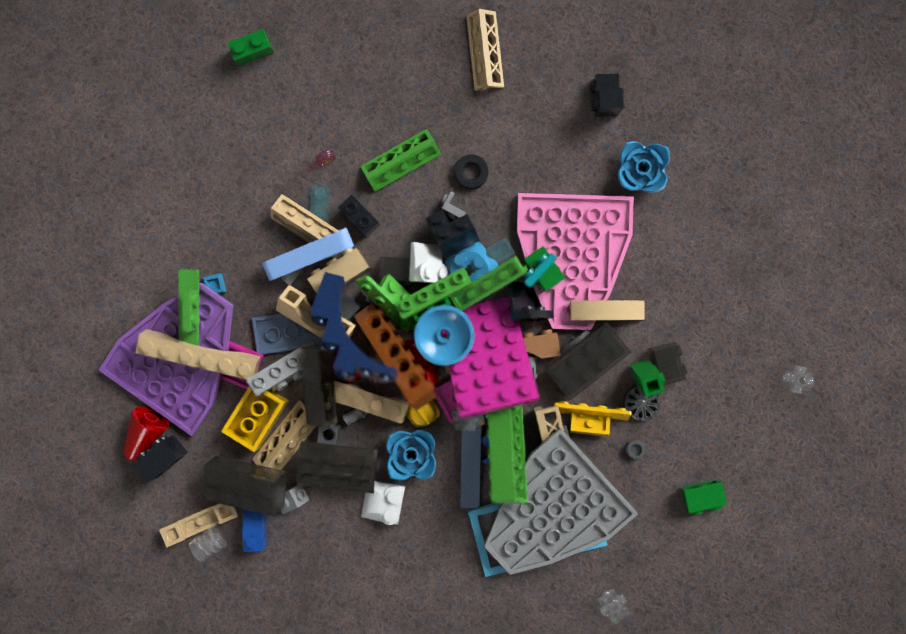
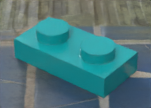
(533, 275)

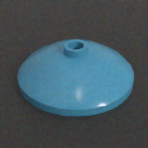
(444, 350)

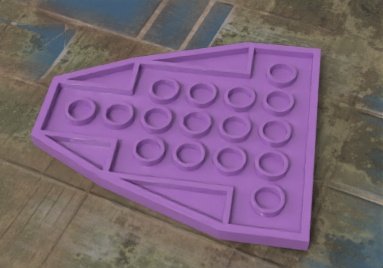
(171, 388)

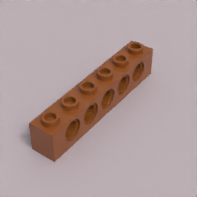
(423, 392)

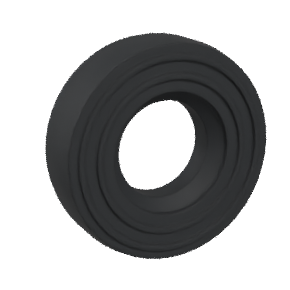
(477, 161)

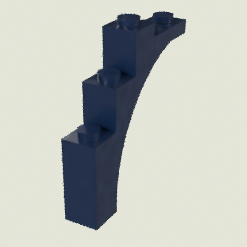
(350, 360)

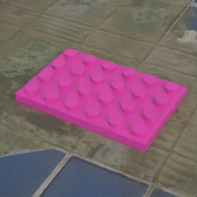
(497, 367)

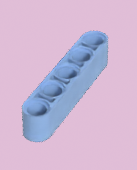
(308, 254)

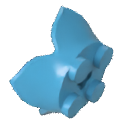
(655, 159)
(472, 255)
(402, 467)

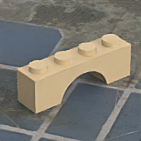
(297, 308)
(370, 402)

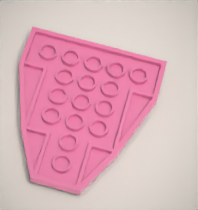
(587, 238)

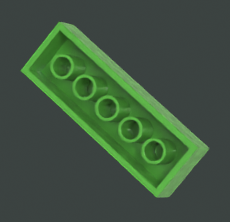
(507, 456)

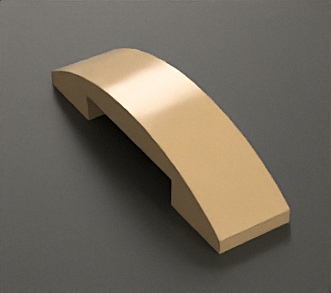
(607, 310)
(197, 523)

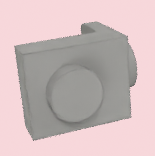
(453, 212)
(294, 498)

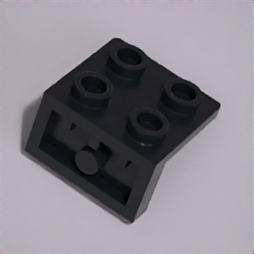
(523, 304)

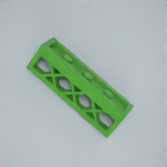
(402, 161)
(489, 283)

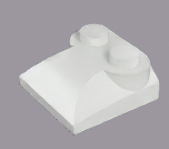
(426, 263)
(384, 503)

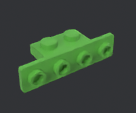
(433, 293)
(385, 296)
(189, 306)

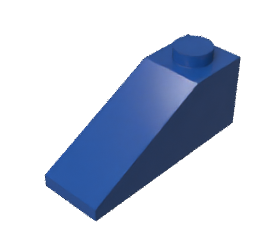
(254, 531)

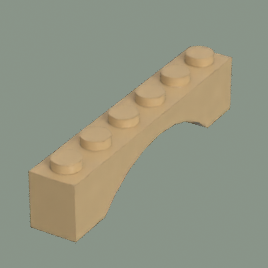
(171, 349)

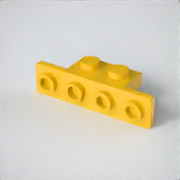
(591, 419)

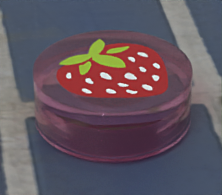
(325, 157)

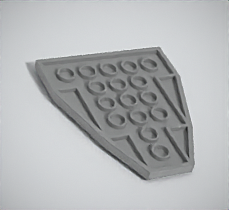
(565, 513)

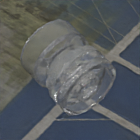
(207, 544)

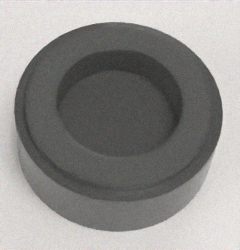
(635, 449)

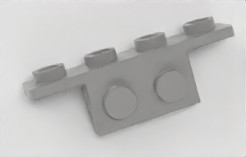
(279, 373)

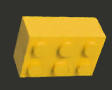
(254, 418)

